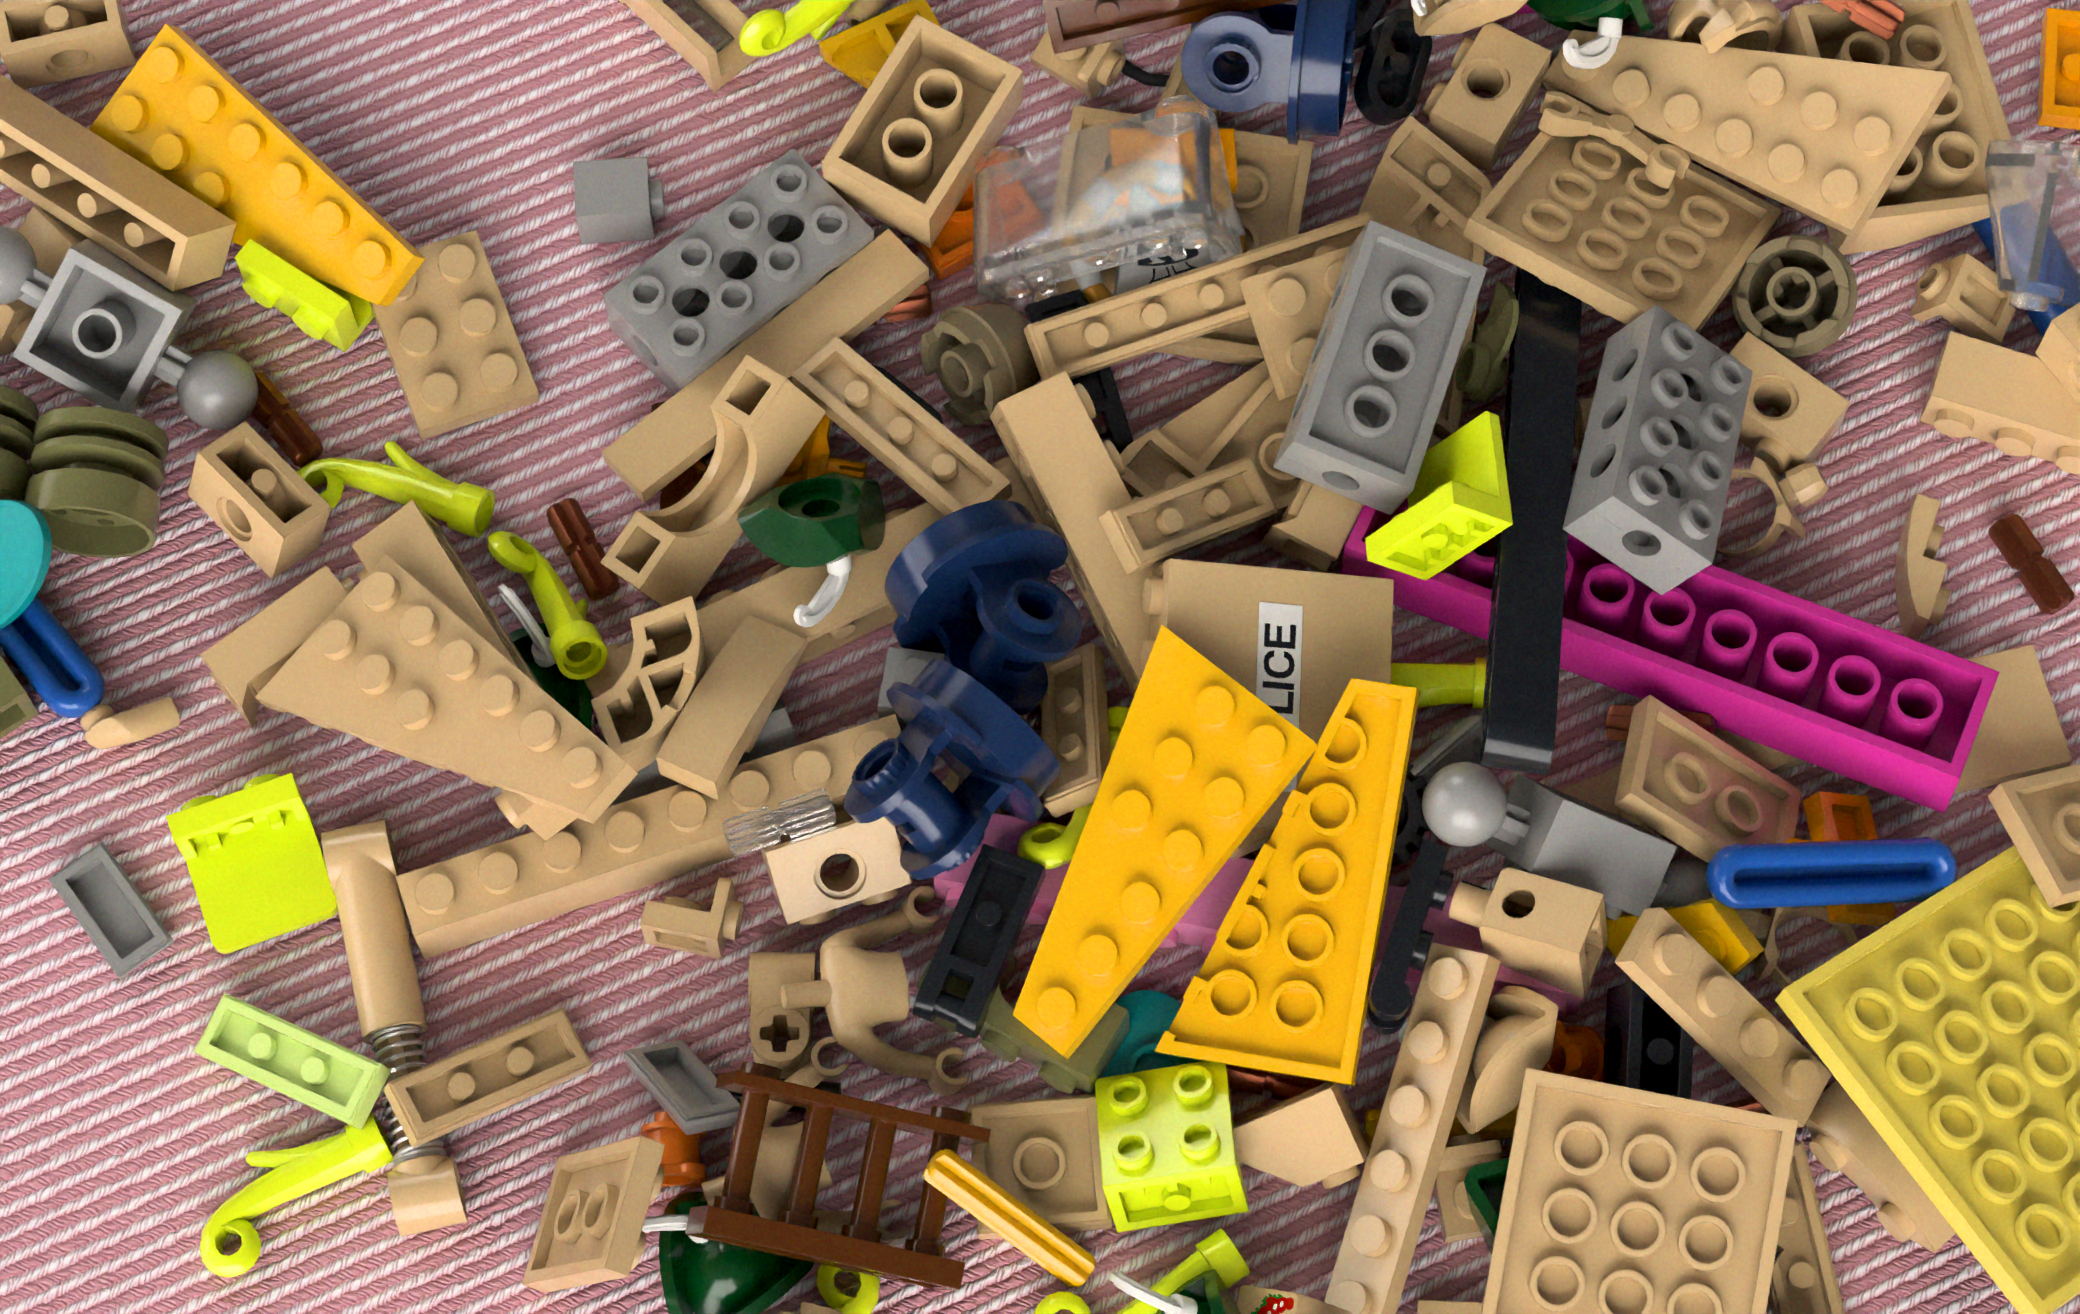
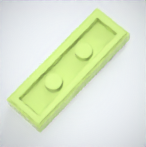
(292, 1061)

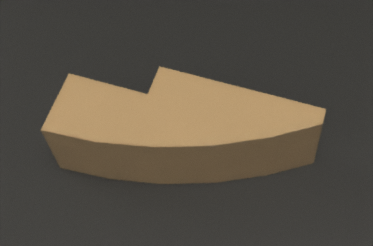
(730, 706)

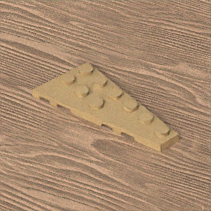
(1781, 123)
(435, 691)

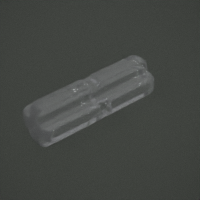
(764, 827)

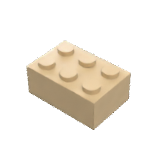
(923, 130)

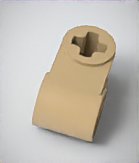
(767, 1015)

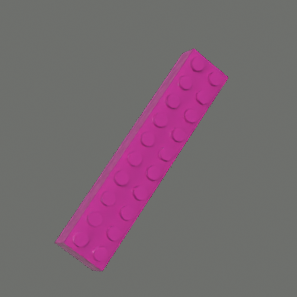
(1743, 654)

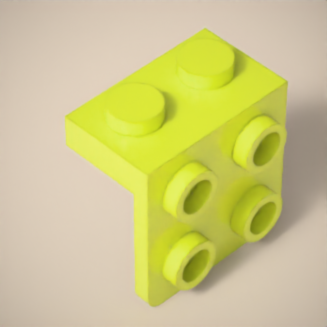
(311, 303)
(254, 862)

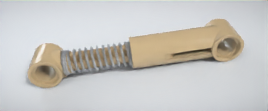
(390, 1011)

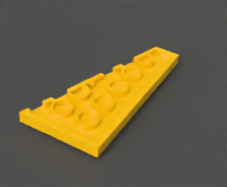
(230, 152)
(1173, 806)
(1304, 931)

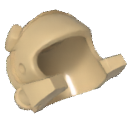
(1726, 24)

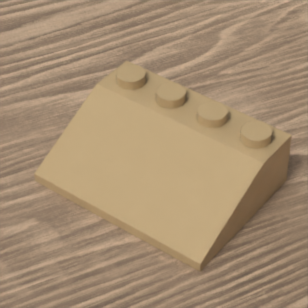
(1945, 172)

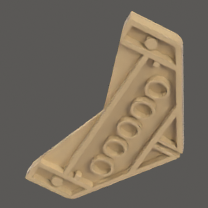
(1414, 184)

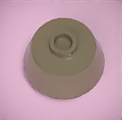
(1795, 295)
(979, 358)

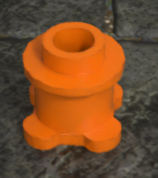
(1577, 1052)
(680, 1152)

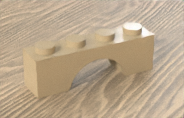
(759, 432)

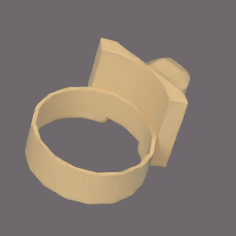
(1801, 486)
(1764, 928)

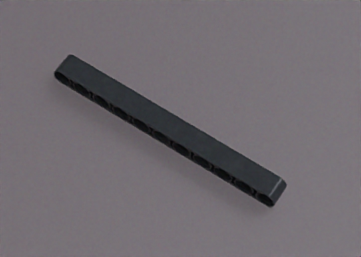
(1532, 552)

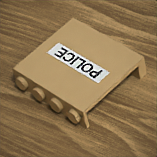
(1277, 634)

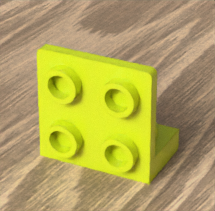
(1454, 505)
(1168, 1146)

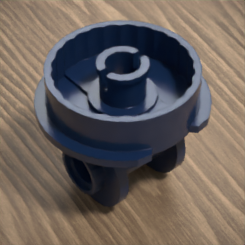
(1276, 54)
(984, 598)
(980, 742)

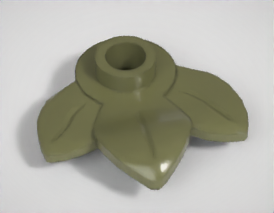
(1483, 361)

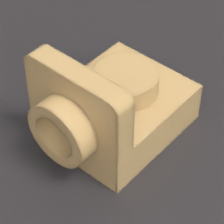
(1081, 68)
(1965, 296)
(686, 928)
(1450, 1193)

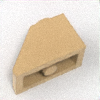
(1304, 1138)

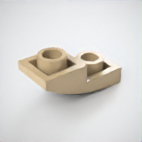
(1917, 573)

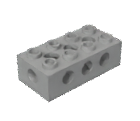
(734, 270)
(1380, 362)
(1658, 450)

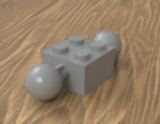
(115, 332)
(1561, 839)

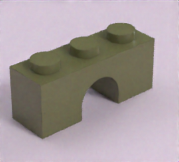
(1011, 1039)

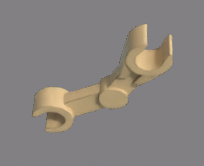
(1569, 117)

